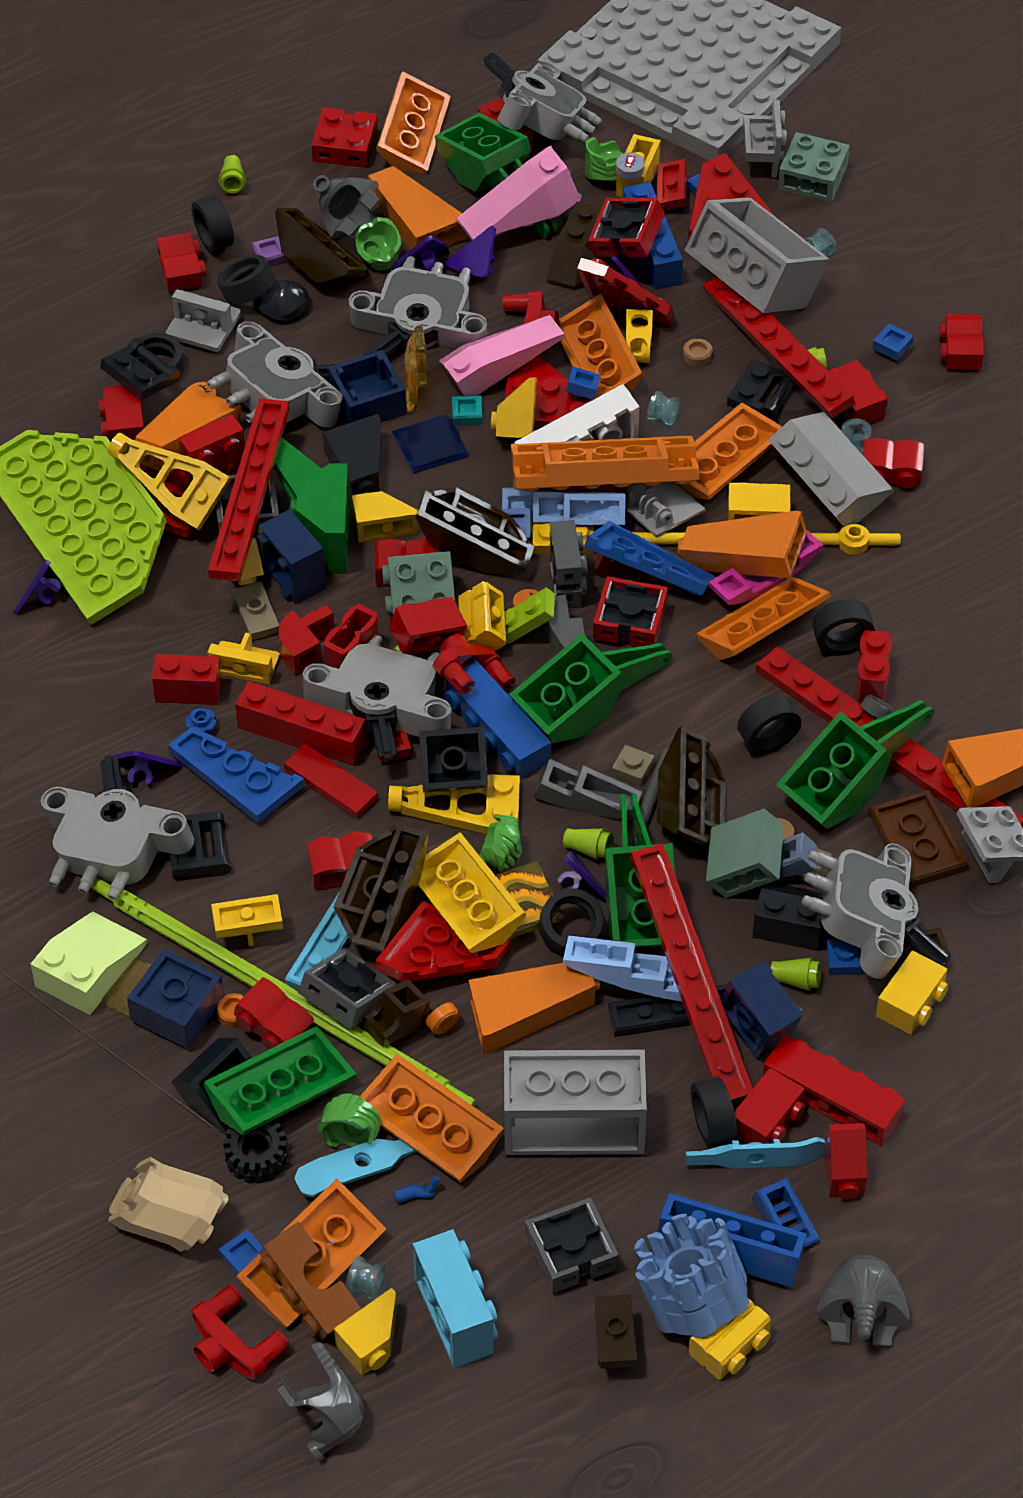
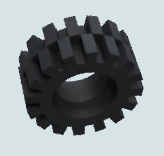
(256, 1166)

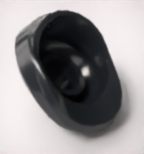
(283, 301)

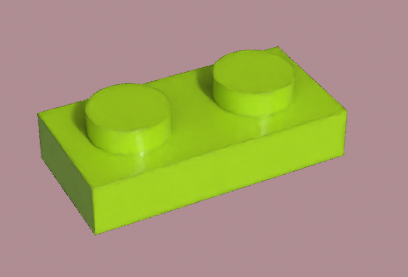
(529, 614)

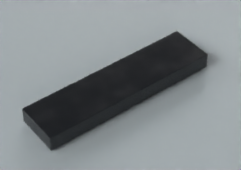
(648, 1014)

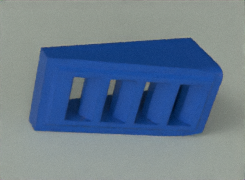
(790, 1200)

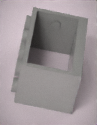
(756, 254)
(574, 1102)

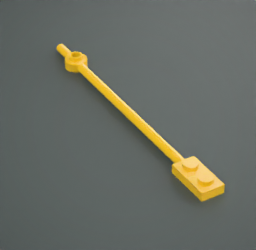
(851, 539)

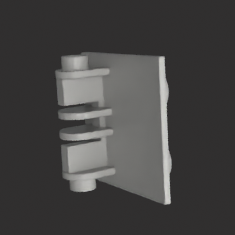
(661, 506)

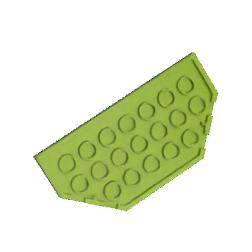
(82, 516)

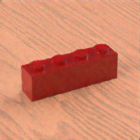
(301, 722)
(837, 1090)

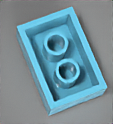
(455, 1298)

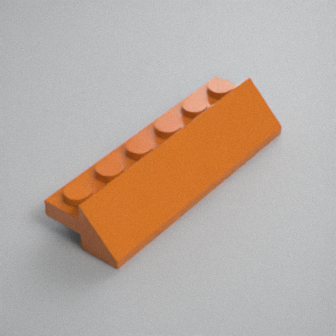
(604, 462)

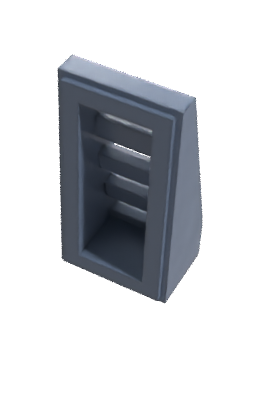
(797, 848)

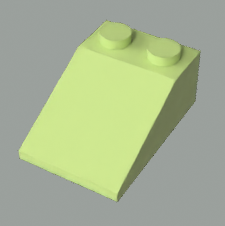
(85, 961)

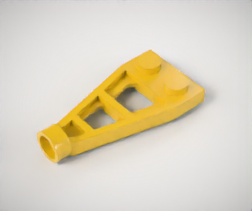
(199, 497)
(501, 799)

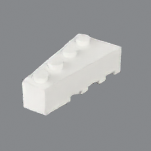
(604, 418)

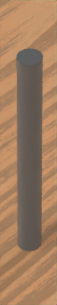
(648, 801)

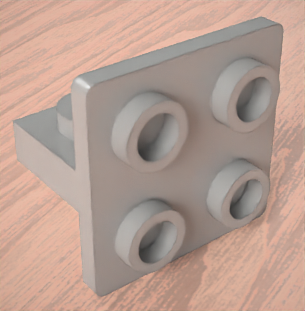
(765, 138)
(201, 320)
(993, 838)

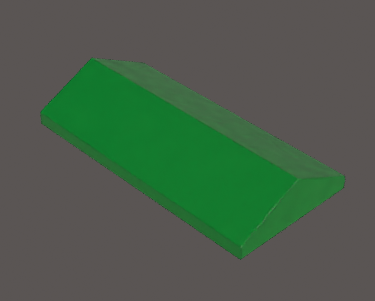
(278, 1081)

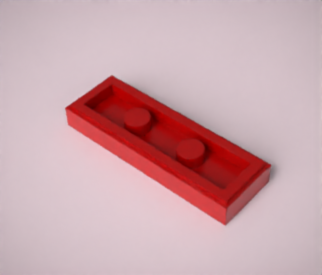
(331, 781)

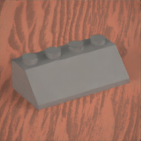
(831, 467)

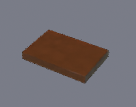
(923, 831)

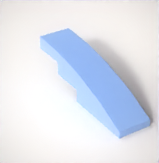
(566, 505)
(621, 966)

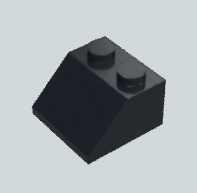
(453, 759)
(784, 919)
(216, 1059)

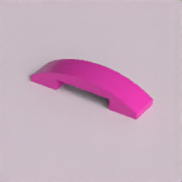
(740, 588)

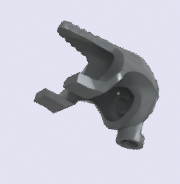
(346, 203)
(865, 1284)
(335, 1401)

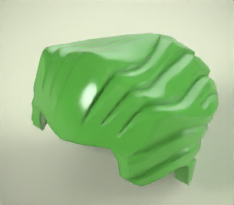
(601, 160)
(378, 243)
(502, 843)
(349, 1121)

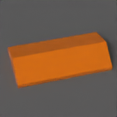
(411, 124)
(599, 346)
(730, 449)
(761, 617)
(432, 1119)
(341, 1232)

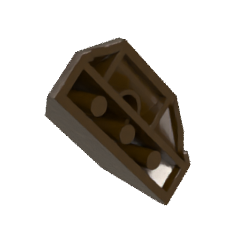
(573, 246)
(314, 250)
(473, 531)
(690, 788)
(381, 886)

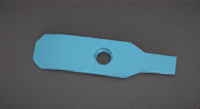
(759, 1154)
(320, 1173)

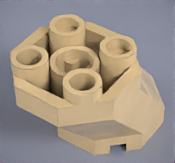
(167, 1205)

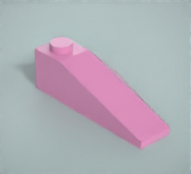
(529, 195)
(492, 358)

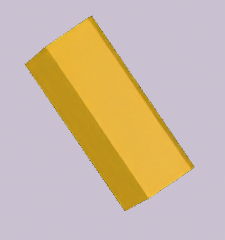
(469, 895)

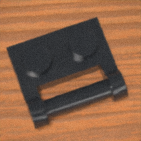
(136, 376)
(755, 386)
(192, 861)

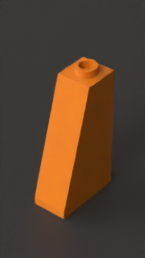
(416, 209)
(185, 414)
(749, 545)
(985, 765)
(526, 1001)

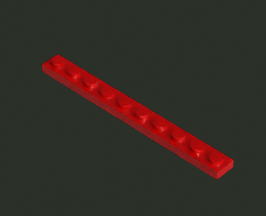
(827, 701)

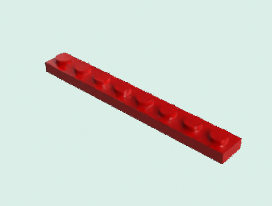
(782, 349)
(249, 490)
(690, 970)

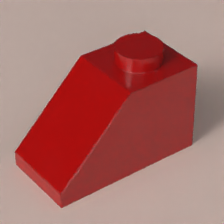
(846, 1160)

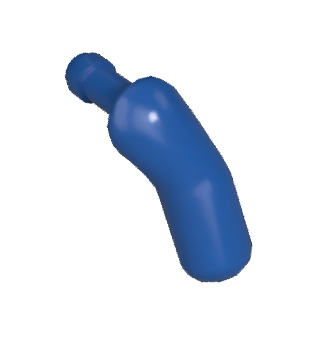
(416, 1191)

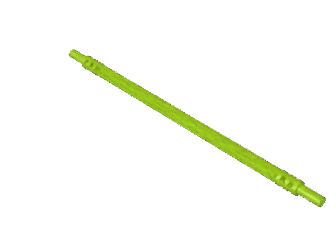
(251, 975)

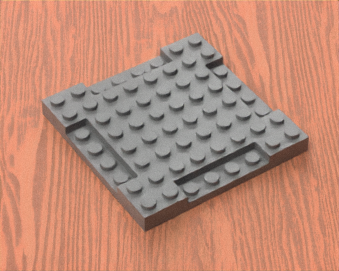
(692, 64)

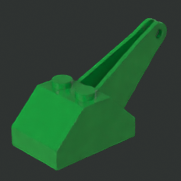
(484, 155)
(319, 501)
(582, 685)
(849, 763)
(625, 903)

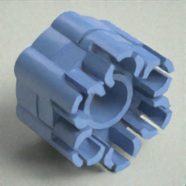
(695, 1279)

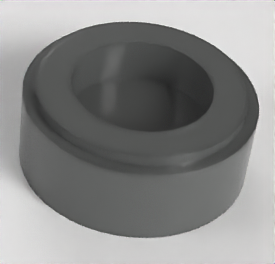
(876, 706)

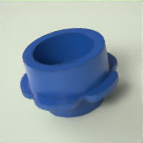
(208, 720)

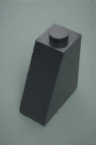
(359, 447)

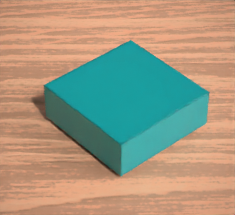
(467, 410)

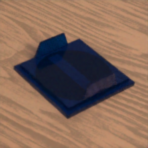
(430, 443)

